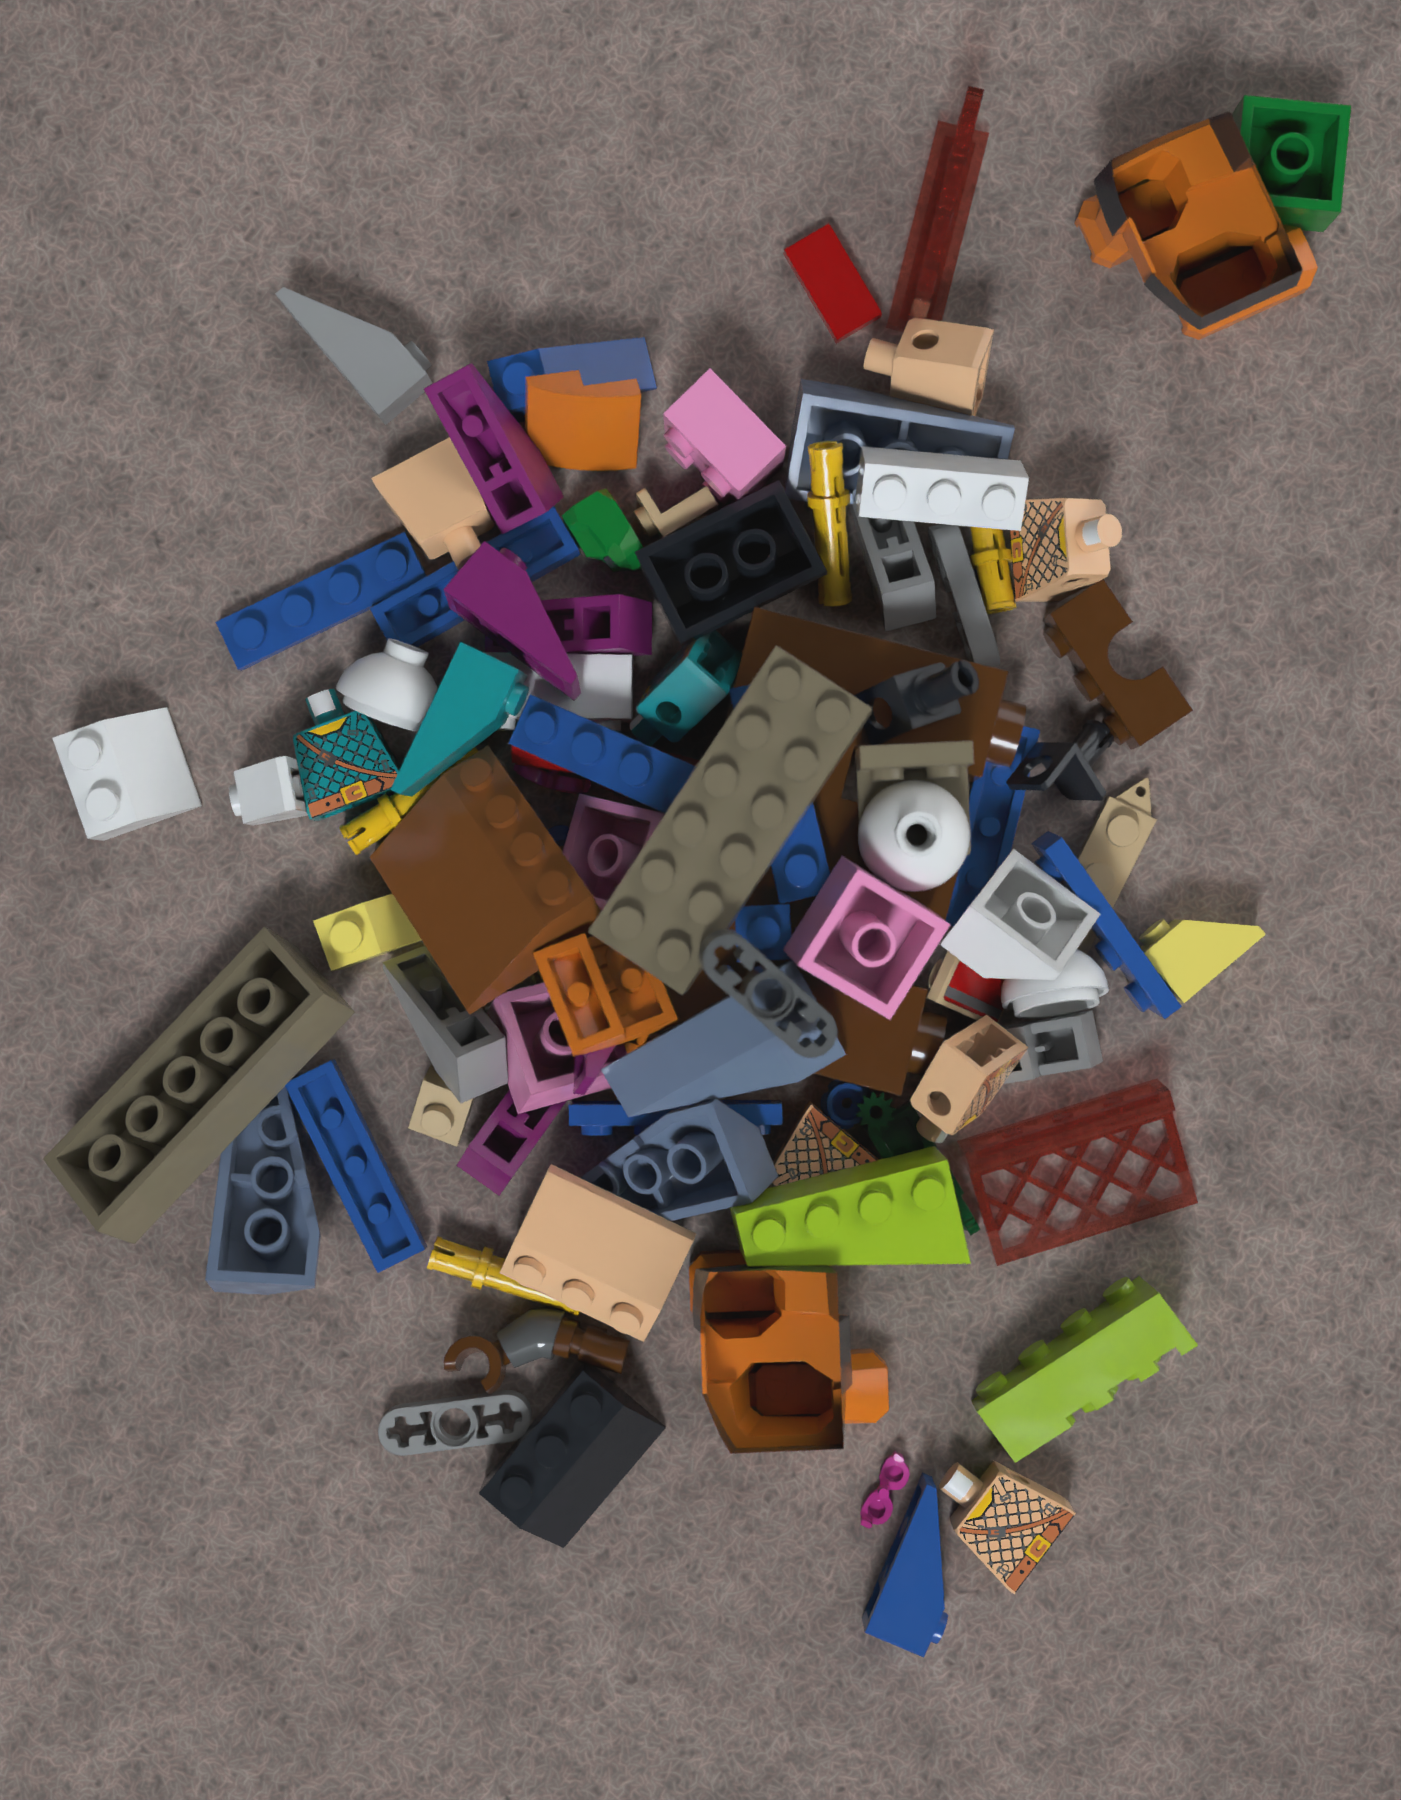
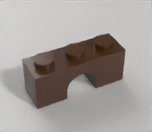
(1134, 707)

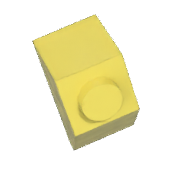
(364, 932)
(1195, 952)

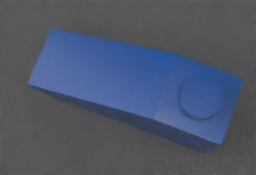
(595, 361)
(909, 1591)

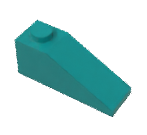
(466, 710)

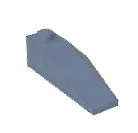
(881, 421)
(717, 1055)
(690, 1163)
(264, 1210)

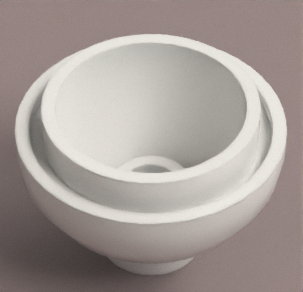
(390, 685)
(885, 843)
(1071, 992)

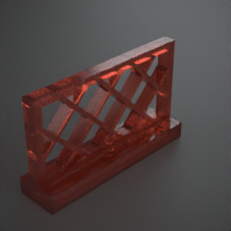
(940, 217)
(1077, 1127)

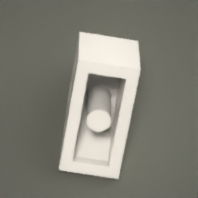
(268, 792)

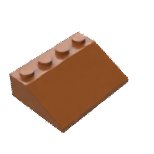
(482, 880)

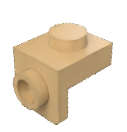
(679, 516)
(439, 1111)

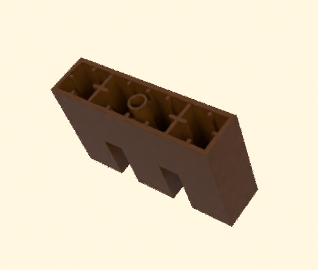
(875, 1048)

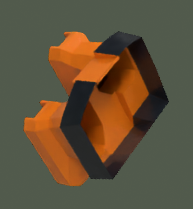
(1193, 209)
(801, 1353)

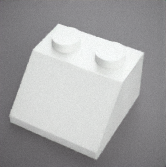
(126, 773)
(1020, 924)

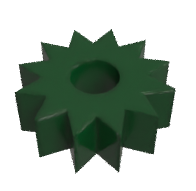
(885, 1115)

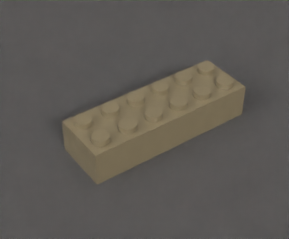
(731, 818)
(197, 1086)

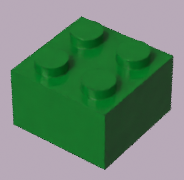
(1298, 155)

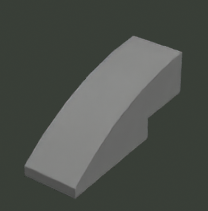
(1056, 1045)

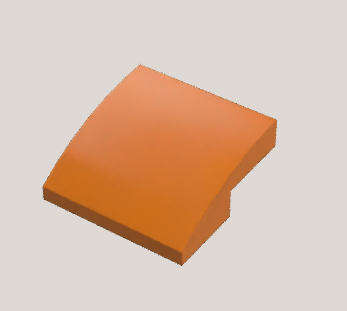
(583, 425)
(601, 994)

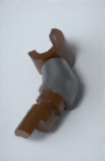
(539, 1335)

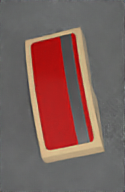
(964, 989)

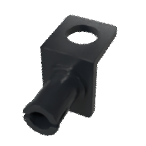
(919, 698)
(1066, 764)

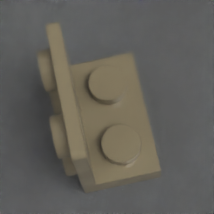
(931, 762)

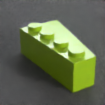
(860, 1215)
(1080, 1366)

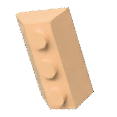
(598, 1253)

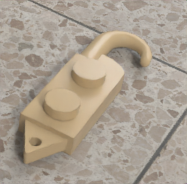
(1116, 844)

